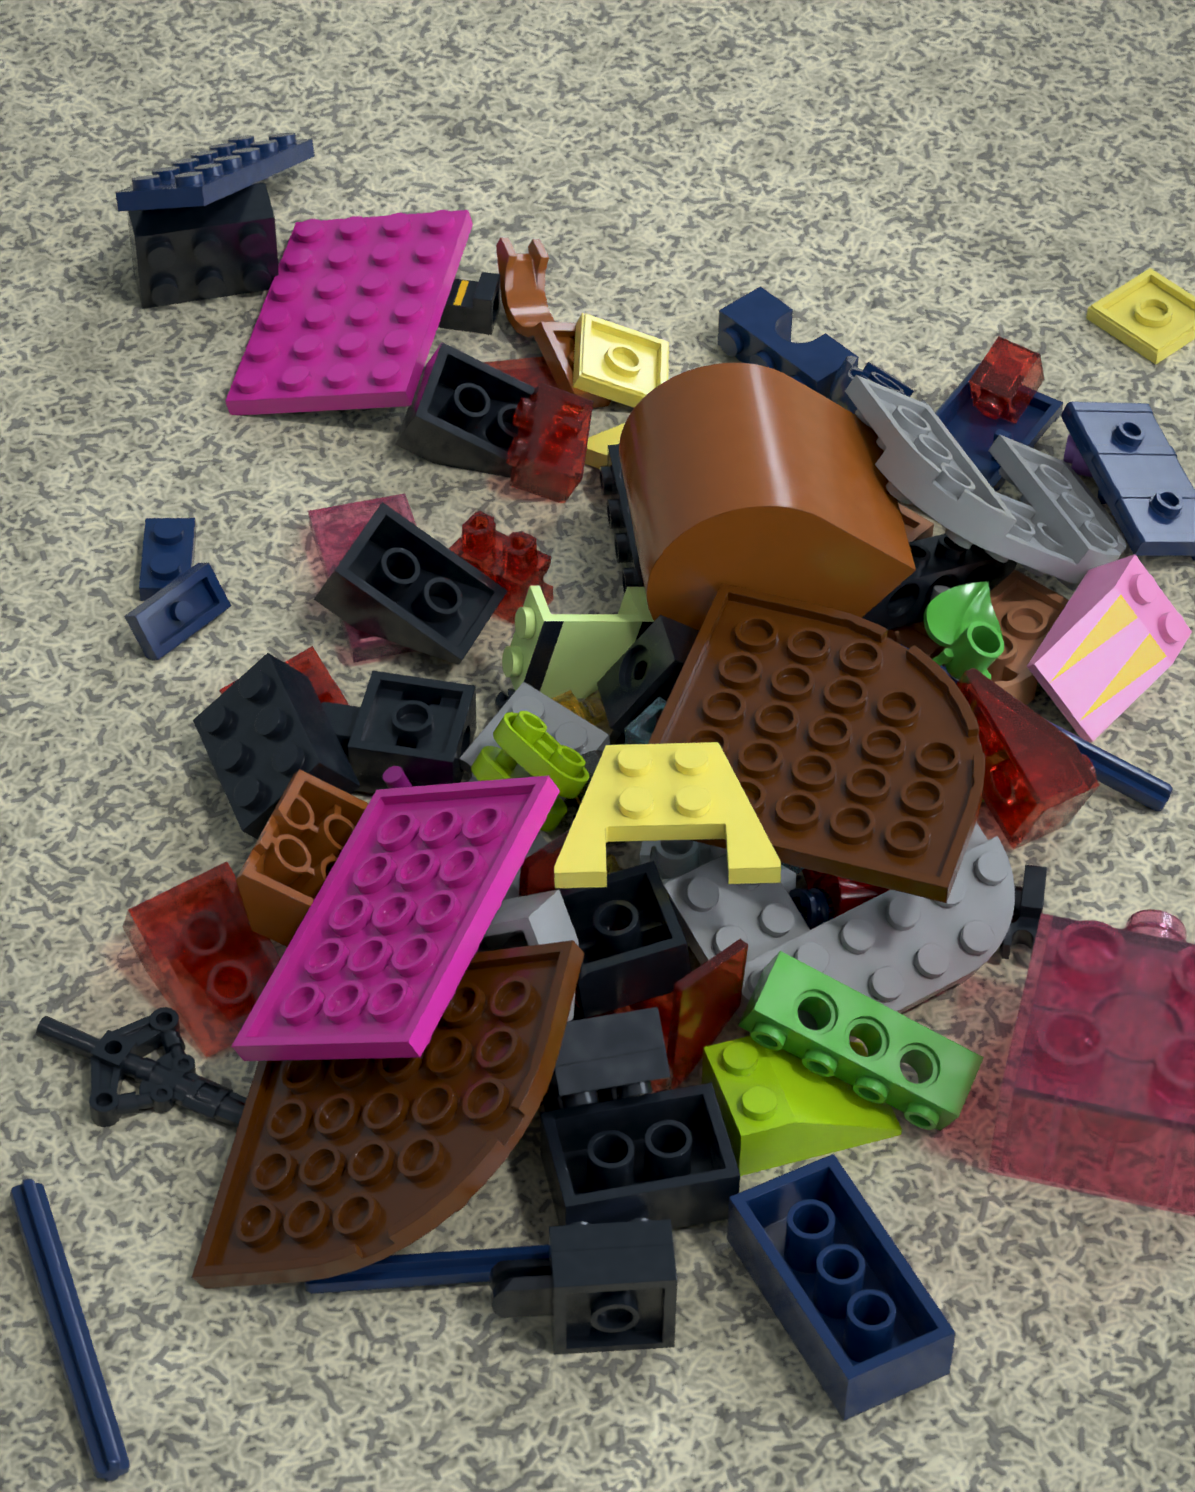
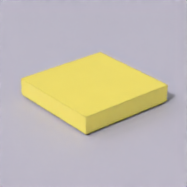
(1147, 315)
(617, 361)

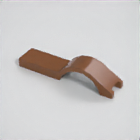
(528, 313)

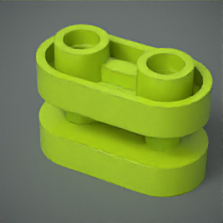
(531, 753)

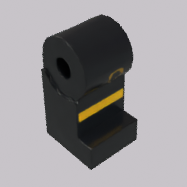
(473, 305)

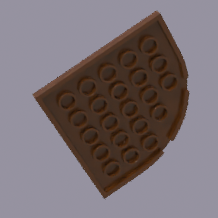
(837, 737)
(377, 1152)

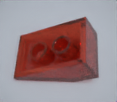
(1031, 767)
(203, 955)

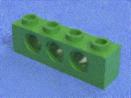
(942, 1065)

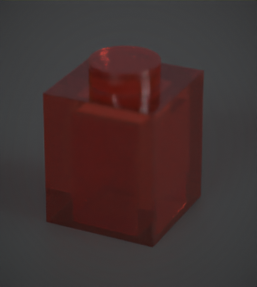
(1006, 380)

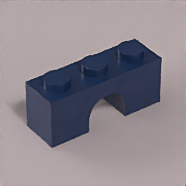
(759, 333)

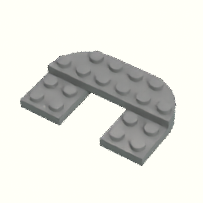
(1051, 531)
(886, 948)

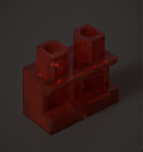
(506, 560)

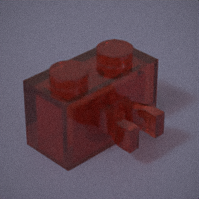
(550, 442)

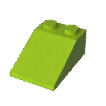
(785, 1112)

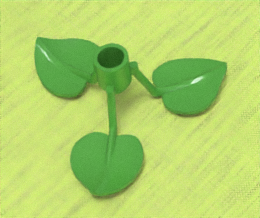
(967, 627)

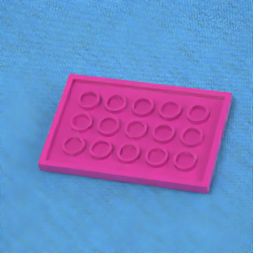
(351, 314)
(397, 921)

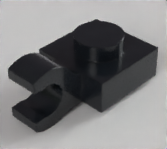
(1027, 909)

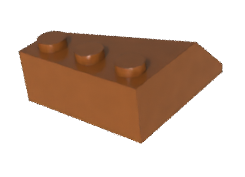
(296, 854)

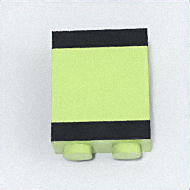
(571, 649)

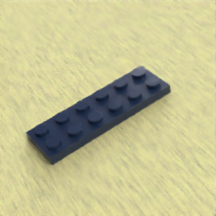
(215, 172)

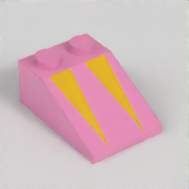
(1108, 645)

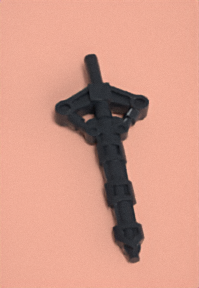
(161, 1081)

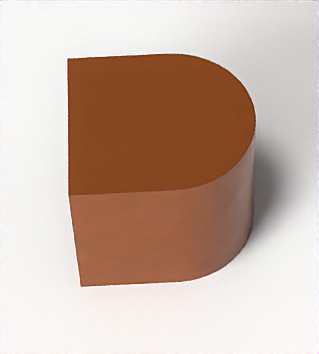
(758, 490)

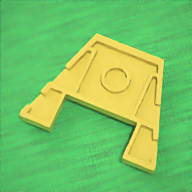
(660, 796)

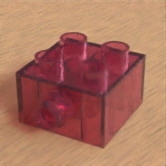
(1104, 1064)

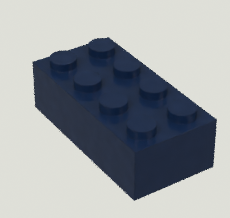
(840, 1286)

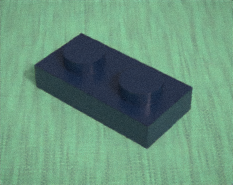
(166, 552)
(177, 611)

